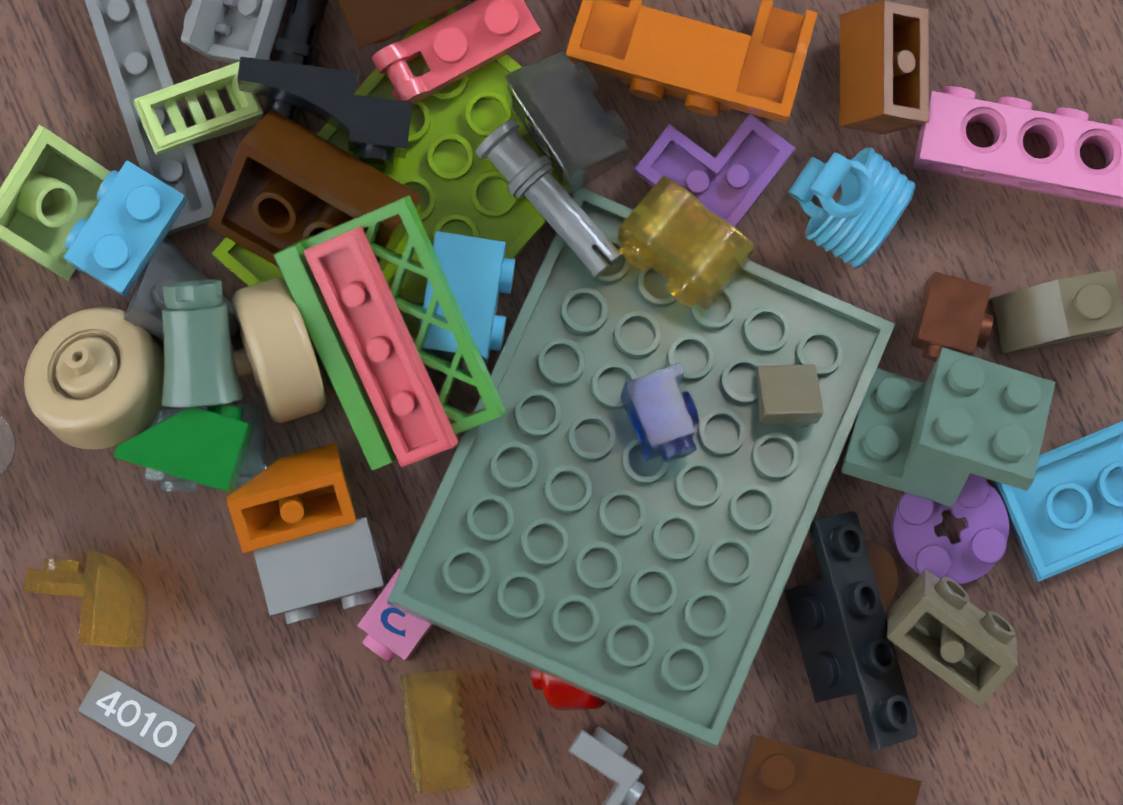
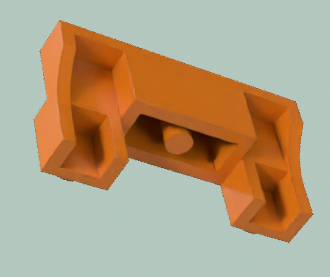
(695, 59)

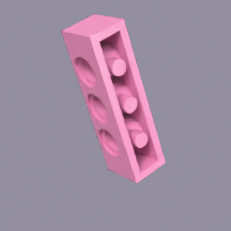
(947, 151)

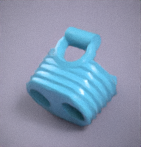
(868, 206)

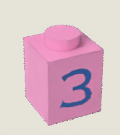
(392, 629)

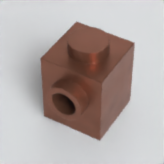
(952, 316)

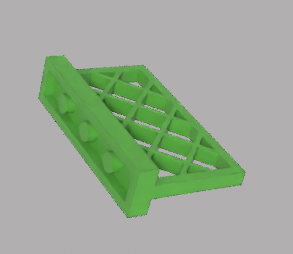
(336, 355)

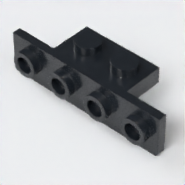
(845, 633)

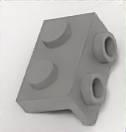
(232, 28)
(606, 755)

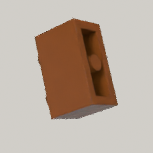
(884, 67)

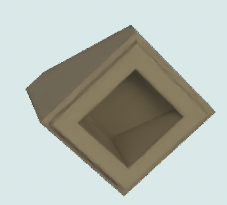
(788, 394)

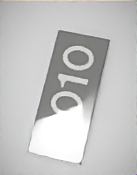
(136, 717)

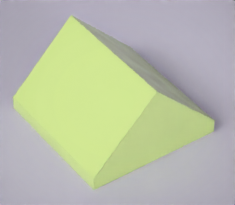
(46, 197)

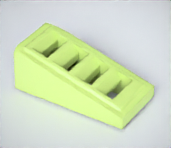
(246, 107)

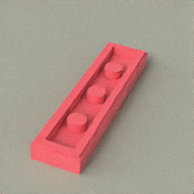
(381, 346)

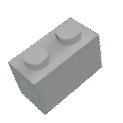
(321, 570)

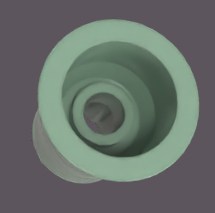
(197, 346)

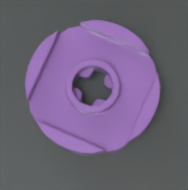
(980, 542)

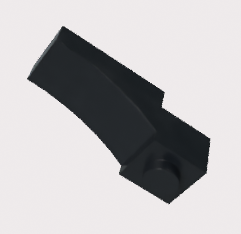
(373, 125)

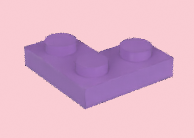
(724, 183)

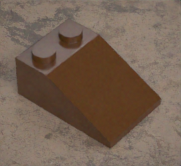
(797, 776)

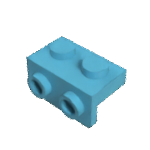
(124, 227)

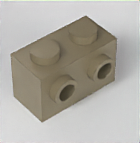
(953, 636)

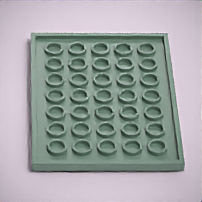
(622, 566)

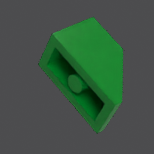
(194, 446)

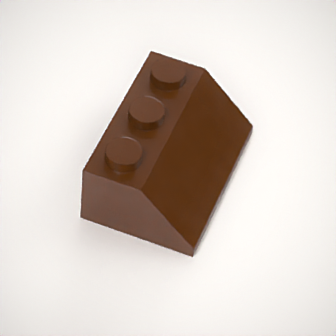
(297, 186)

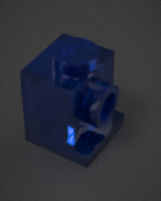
(661, 414)

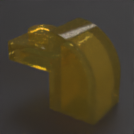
(111, 593)

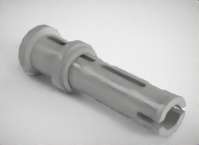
(532, 178)

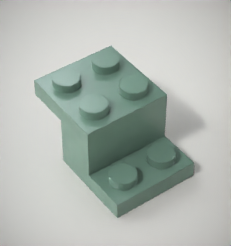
(956, 424)

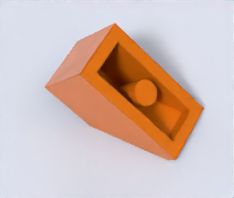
(293, 499)

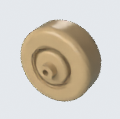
(277, 351)
(95, 378)

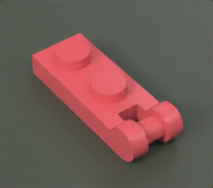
(456, 46)

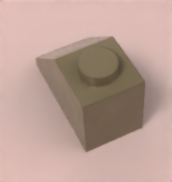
(1058, 312)

